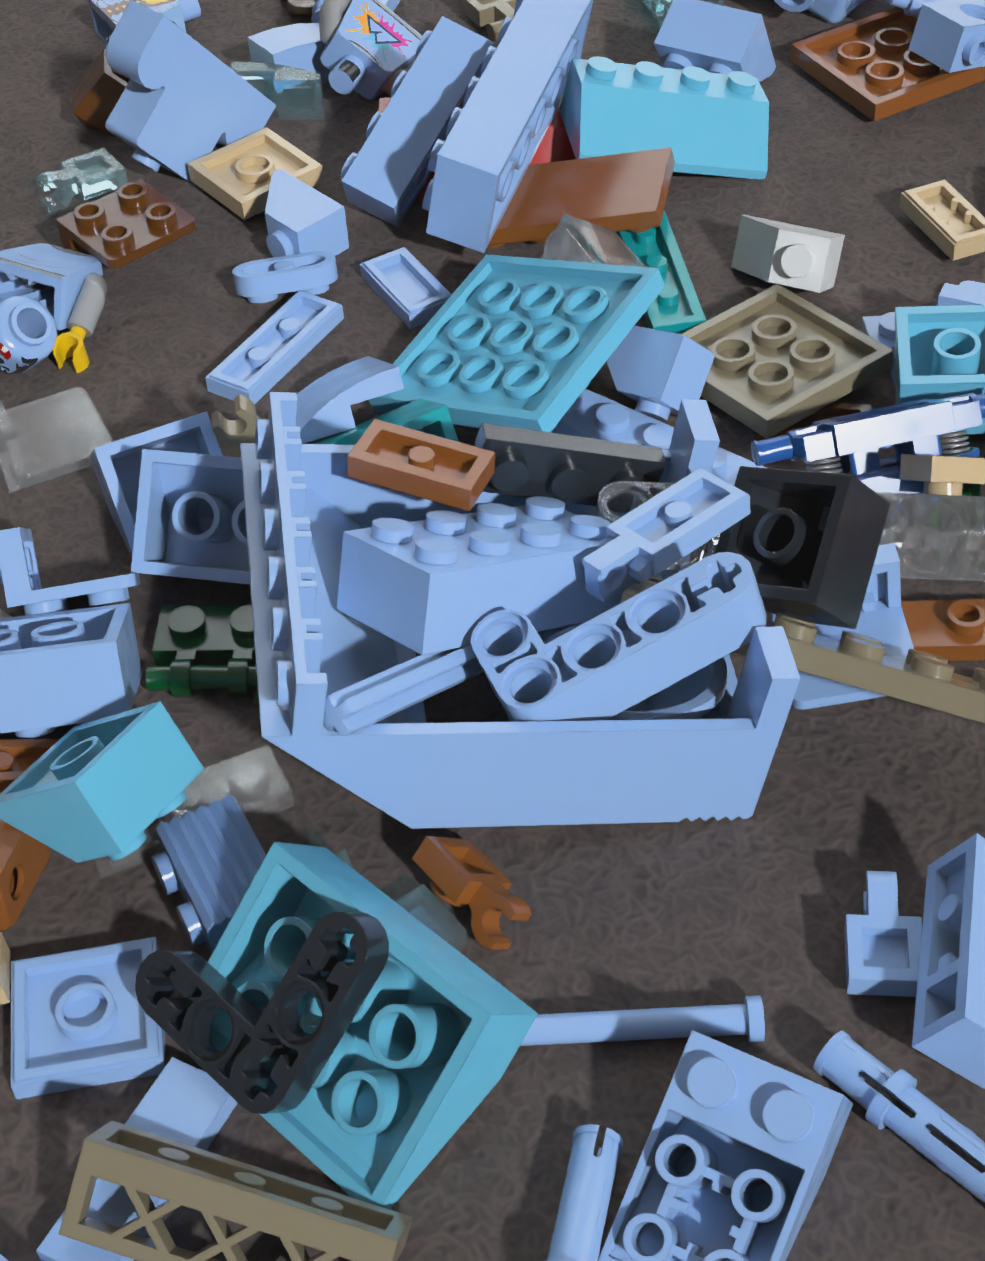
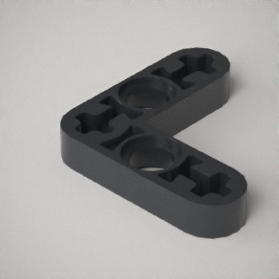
(268, 1035)

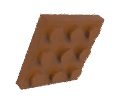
(873, 67)

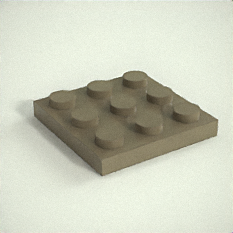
(784, 360)

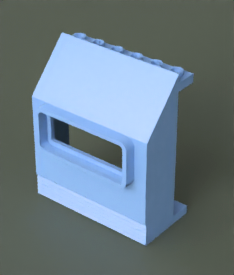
(474, 771)

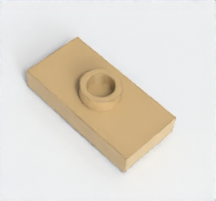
(946, 218)

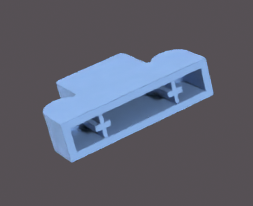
(176, 94)

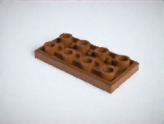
(605, 190)

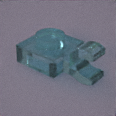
(87, 175)

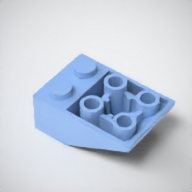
(728, 1161)

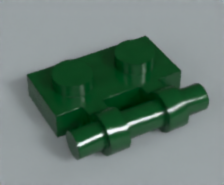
(204, 650)

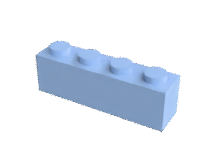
(400, 140)

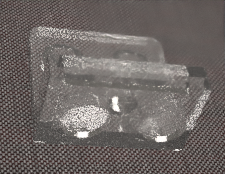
(49, 438)

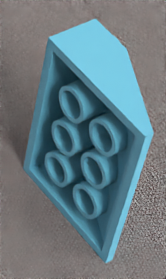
(416, 1050)

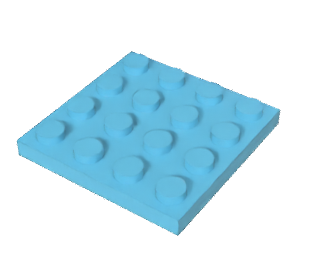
(522, 339)

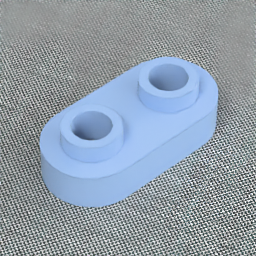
(268, 277)

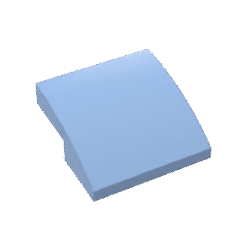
(326, 402)

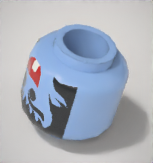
(25, 334)

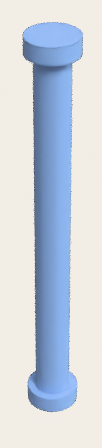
(649, 1024)

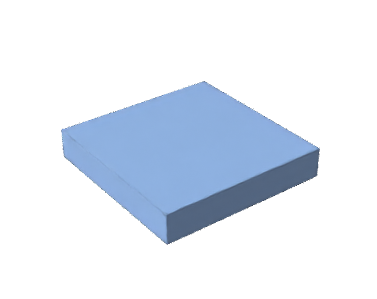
(81, 1020)

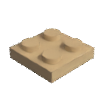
(243, 171)

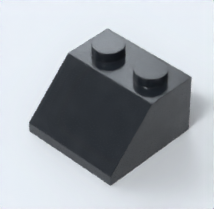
(809, 541)

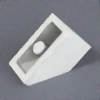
(787, 253)

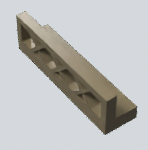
(222, 1192)

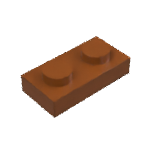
(421, 464)

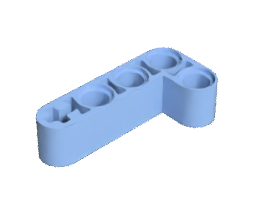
(625, 650)

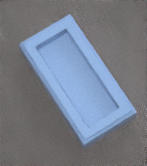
(405, 286)

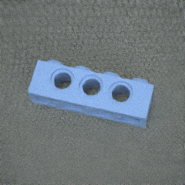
(951, 34)

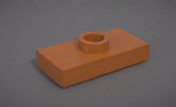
(947, 627)

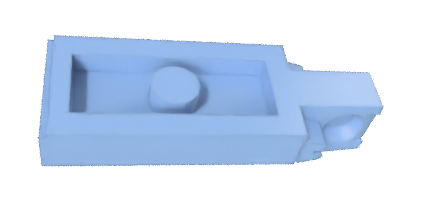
(663, 532)

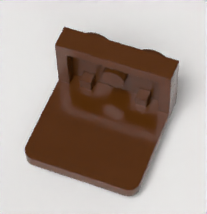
(124, 224)

